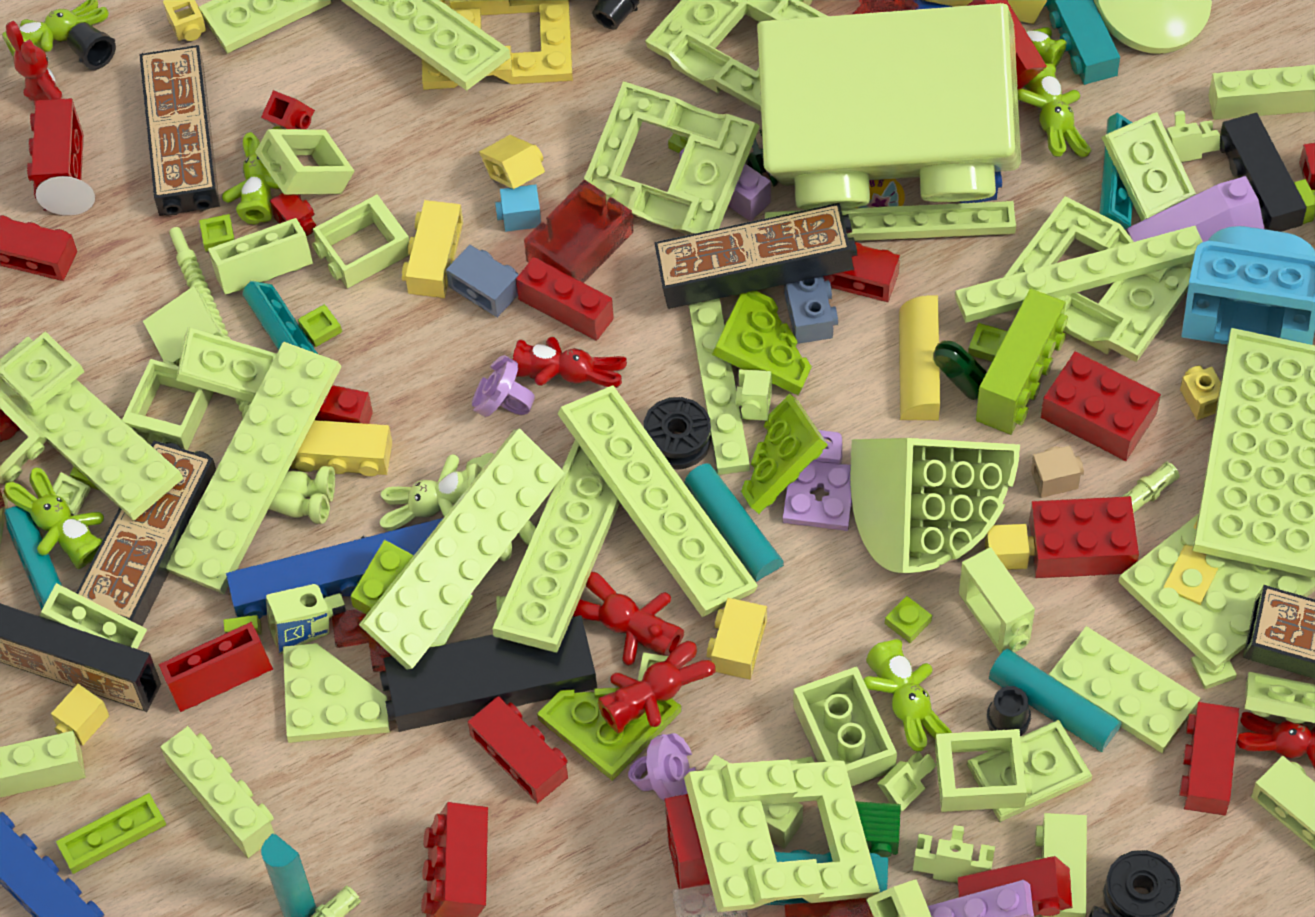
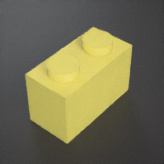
(512, 161)
(738, 638)

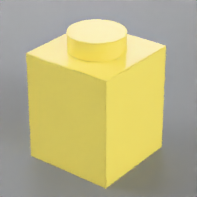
(1011, 545)
(80, 713)

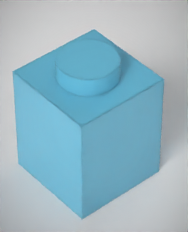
(519, 208)

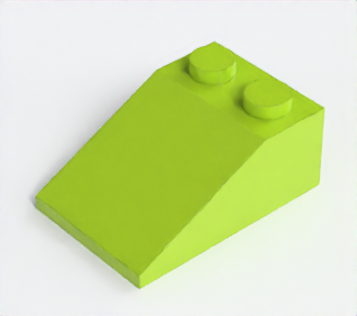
(379, 576)

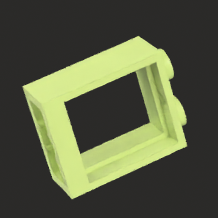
(281, 148)
(352, 221)
(158, 430)
(29, 449)
(996, 601)
(981, 797)

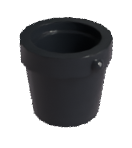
(613, 12)
(91, 45)
(1009, 710)

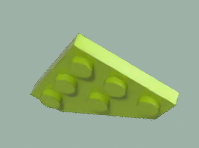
(761, 342)
(786, 451)
(581, 725)

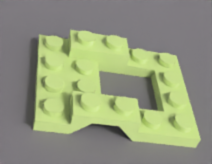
(697, 28)
(706, 170)
(1131, 308)
(739, 843)

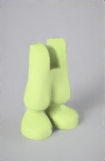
(297, 486)

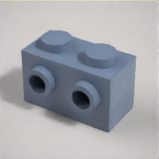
(483, 280)
(810, 309)

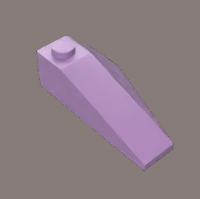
(1210, 211)

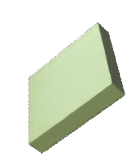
(171, 322)
(40, 371)

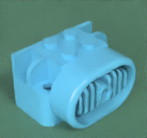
(1251, 284)

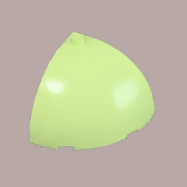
(927, 497)

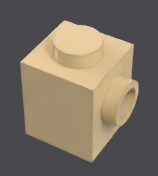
(1056, 471)

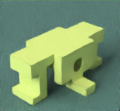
(1191, 140)
(948, 864)

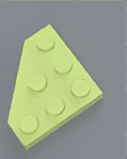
(328, 697)

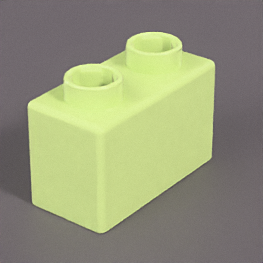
(890, 101)

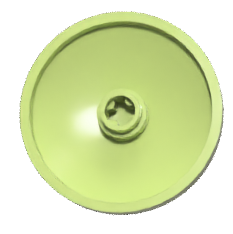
(1154, 24)

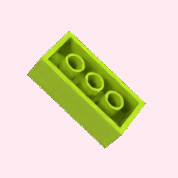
(1021, 362)

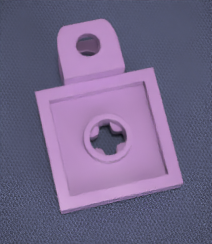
(825, 473)

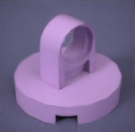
(502, 390)
(665, 766)

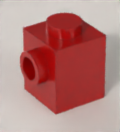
(287, 112)

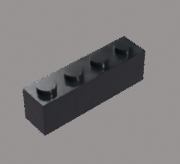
(1255, 156)

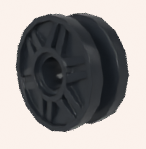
(682, 416)
(1143, 870)

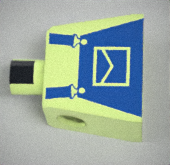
(301, 615)

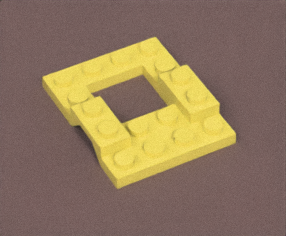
(548, 65)

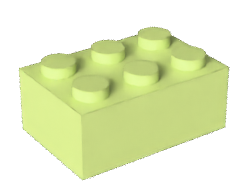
(845, 725)

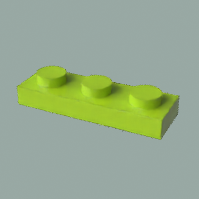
(111, 833)

